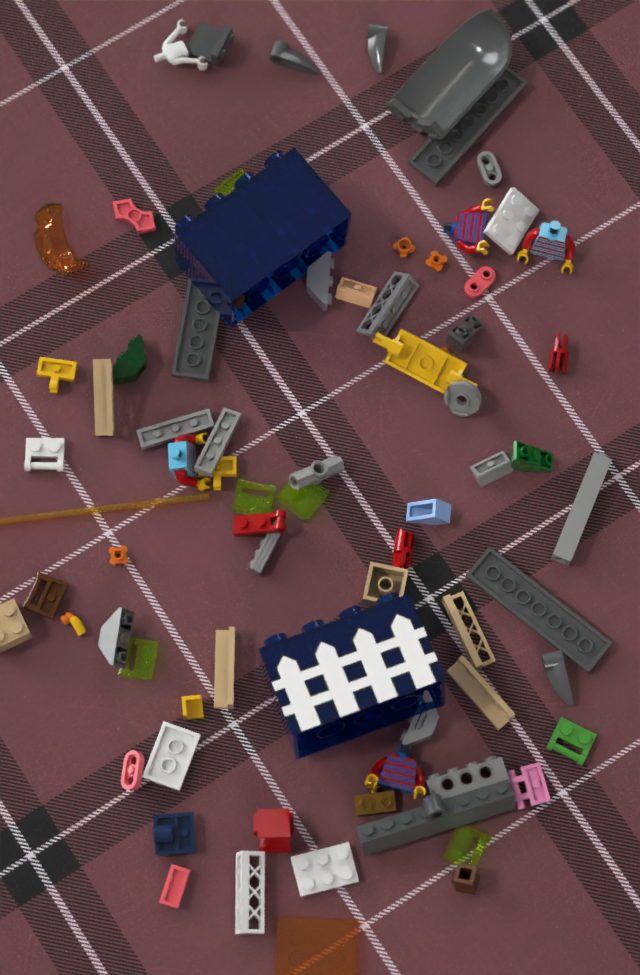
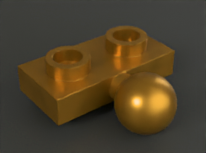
(375, 801)

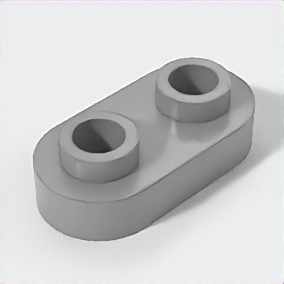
(489, 170)

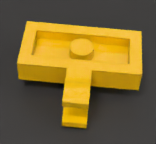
(56, 370)
(226, 468)

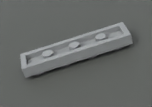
(170, 429)
(217, 442)

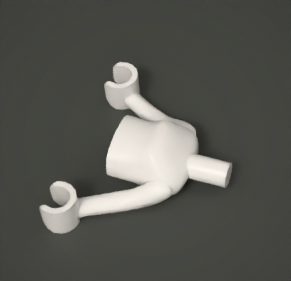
(176, 52)

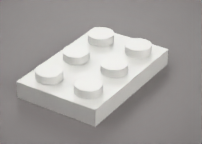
(511, 220)
(171, 756)
(324, 869)

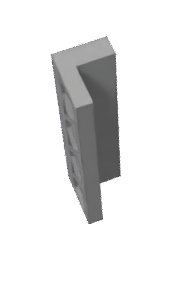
(391, 307)

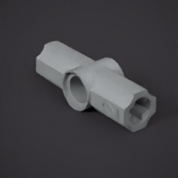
(316, 472)

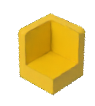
(192, 707)

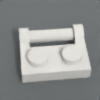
(44, 448)

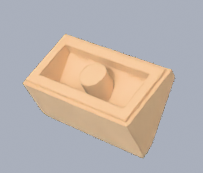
(356, 292)

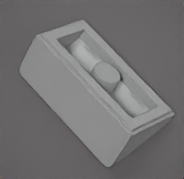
(492, 468)

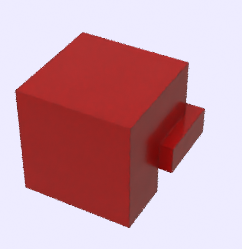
(273, 829)

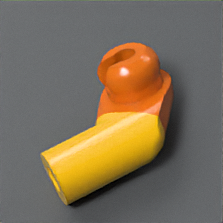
(75, 621)

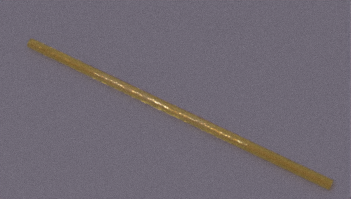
(104, 508)

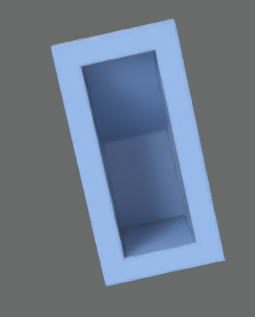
(428, 512)

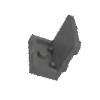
(211, 43)

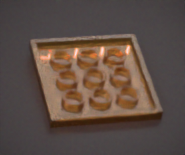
(317, 946)

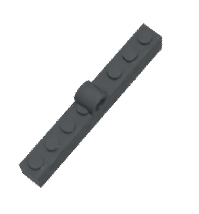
(435, 817)

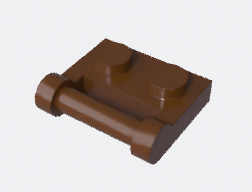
(50, 598)

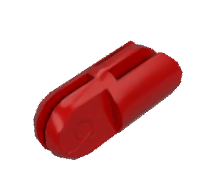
(559, 353)
(403, 548)

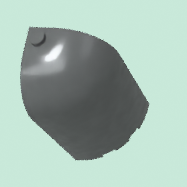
(454, 76)

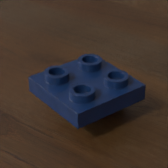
(174, 833)

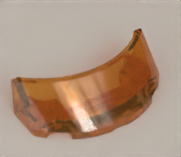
(52, 242)

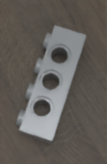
(492, 764)

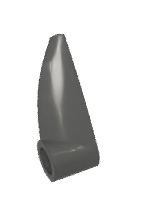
(376, 45)
(290, 58)
(556, 672)

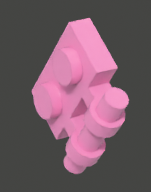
(534, 783)

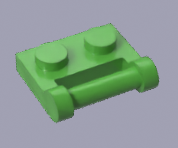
(573, 735)

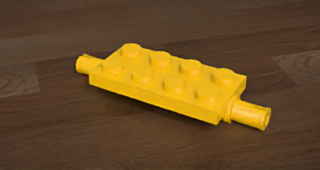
(422, 360)

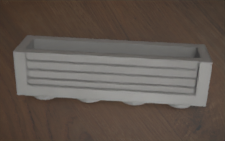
(264, 552)

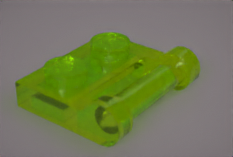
(253, 504)
(144, 660)
(460, 844)

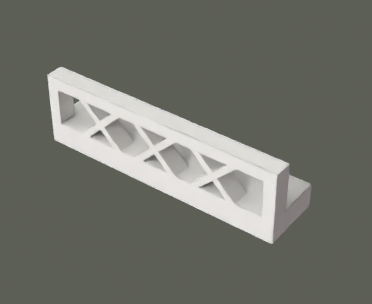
(242, 892)

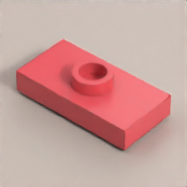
(175, 886)

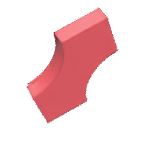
(141, 220)

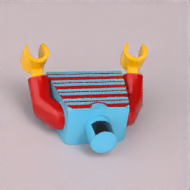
(551, 242)
(183, 459)

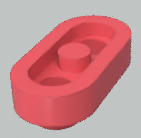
(480, 281)
(132, 770)

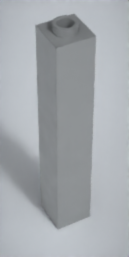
(581, 508)

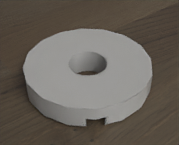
(465, 389)

